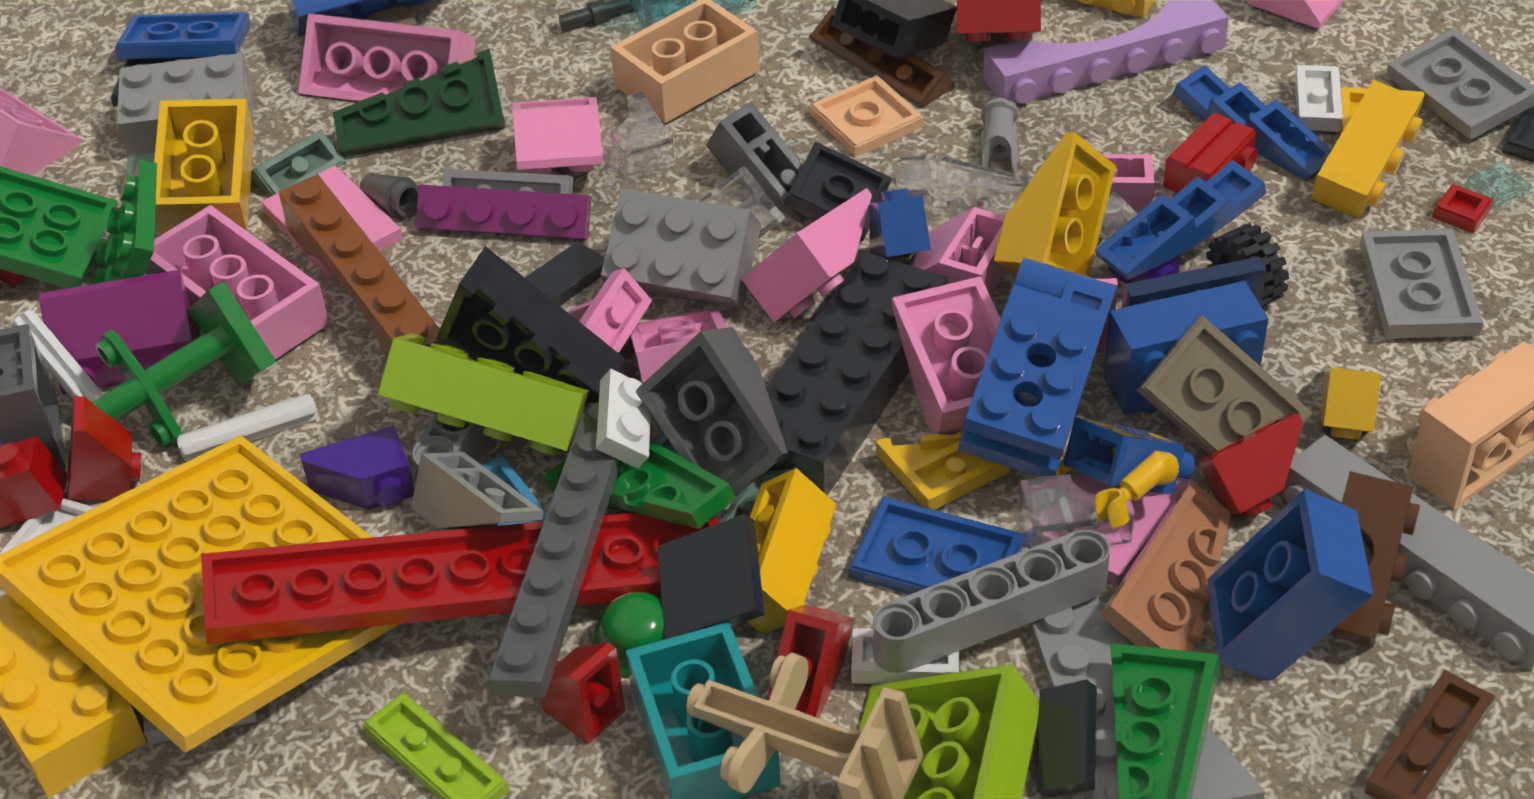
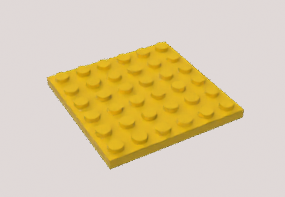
(129, 589)

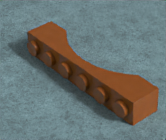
(334, 237)

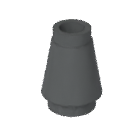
(391, 193)

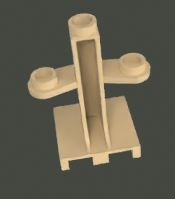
(869, 761)

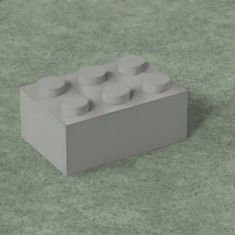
(192, 79)
(683, 247)

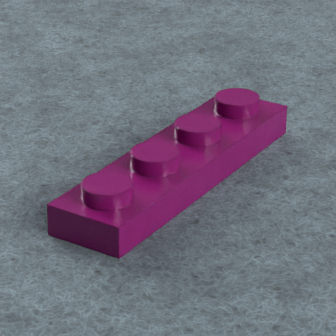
(503, 211)

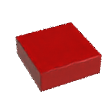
(1463, 208)

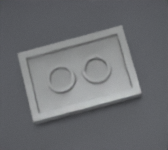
(1462, 83)
(1420, 284)

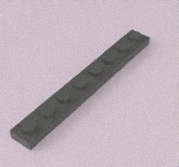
(556, 567)

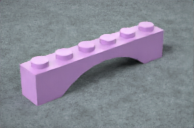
(1038, 69)

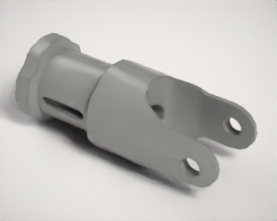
(999, 136)

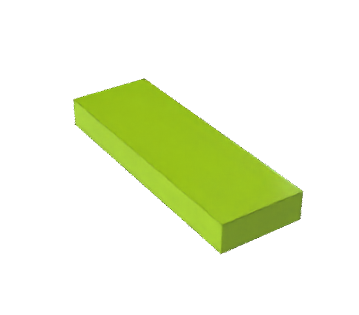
(432, 752)

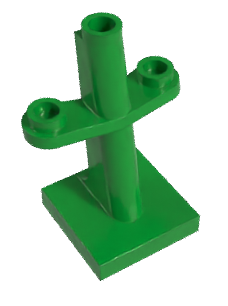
(226, 338)

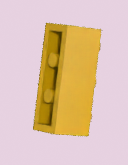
(1368, 150)
(790, 533)

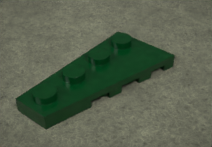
(439, 107)

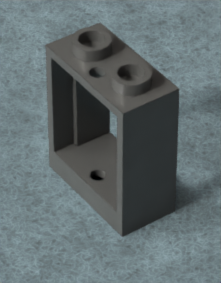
(27, 395)

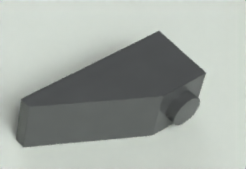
(752, 142)

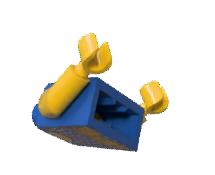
(1126, 460)

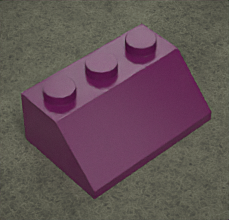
(143, 310)

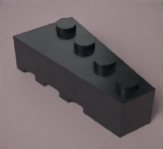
(514, 322)

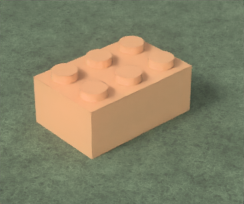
(686, 58)
(1476, 429)

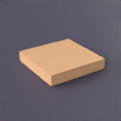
(866, 116)

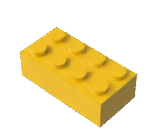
(57, 706)

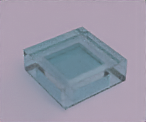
(1499, 183)

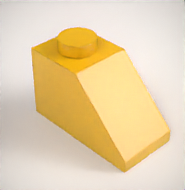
(1349, 401)

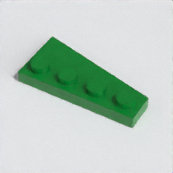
(665, 489)
(1160, 718)

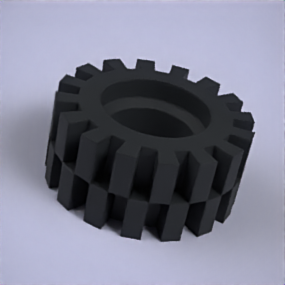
(1249, 243)

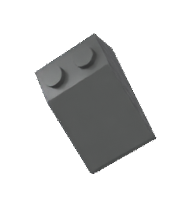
(716, 408)

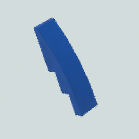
(1278, 132)
(1179, 223)

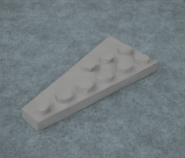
(1077, 648)

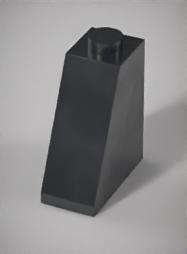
(896, 25)

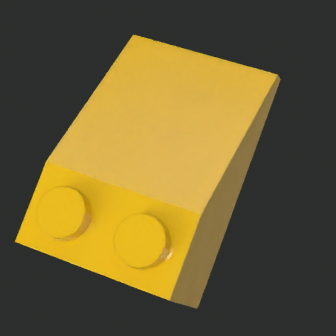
(1059, 210)

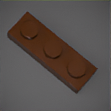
(1431, 740)

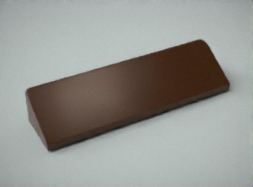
(905, 75)

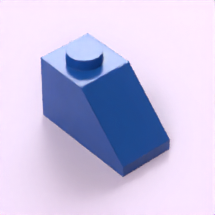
(898, 224)

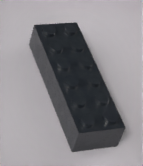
(844, 369)

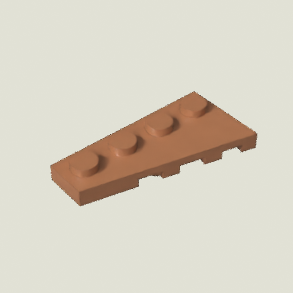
(1167, 585)

